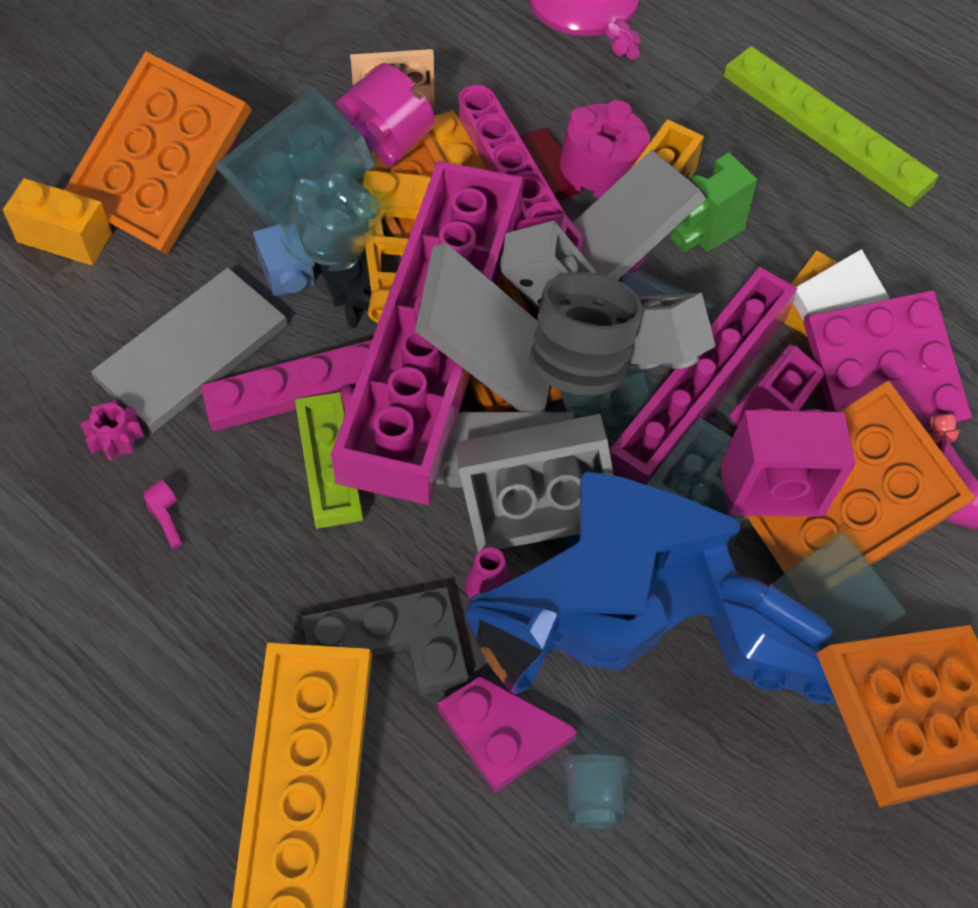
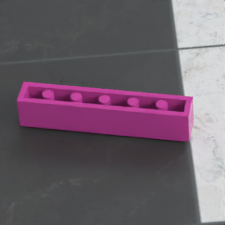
(699, 389)

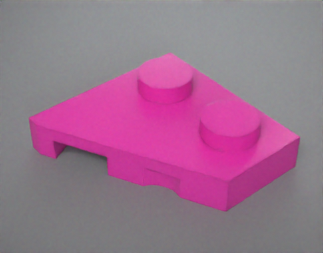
(502, 731)

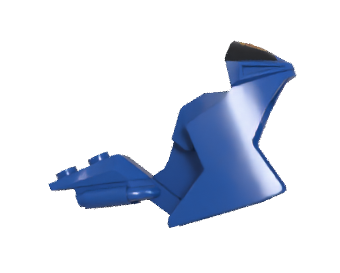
(634, 576)

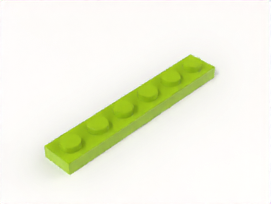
(831, 126)

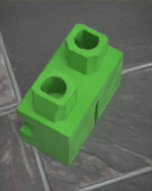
(723, 210)

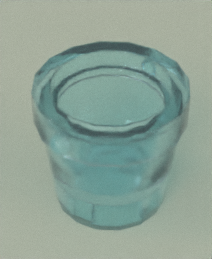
(596, 790)

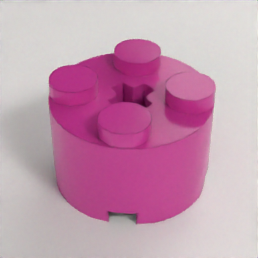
(387, 113)
(602, 145)

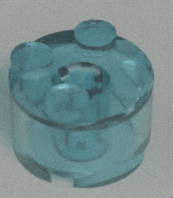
(328, 219)

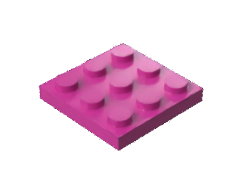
(892, 342)

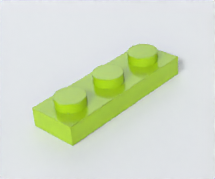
(319, 425)

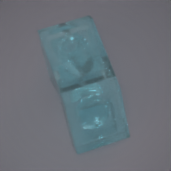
(616, 407)

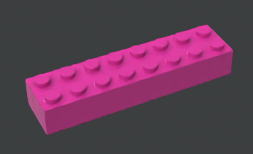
(407, 386)

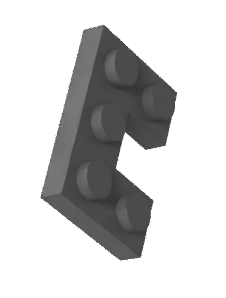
(411, 622)

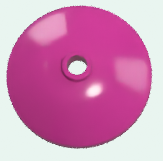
(583, 16)

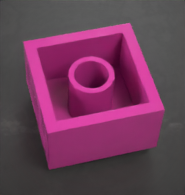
(786, 462)

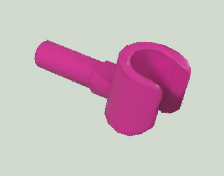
(158, 500)

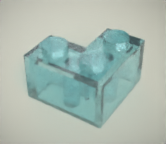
(695, 470)

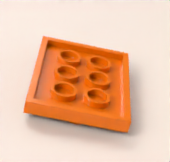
(158, 151)
(891, 495)
(910, 709)

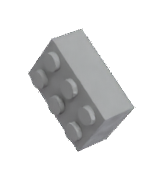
(528, 480)

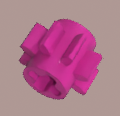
(112, 429)

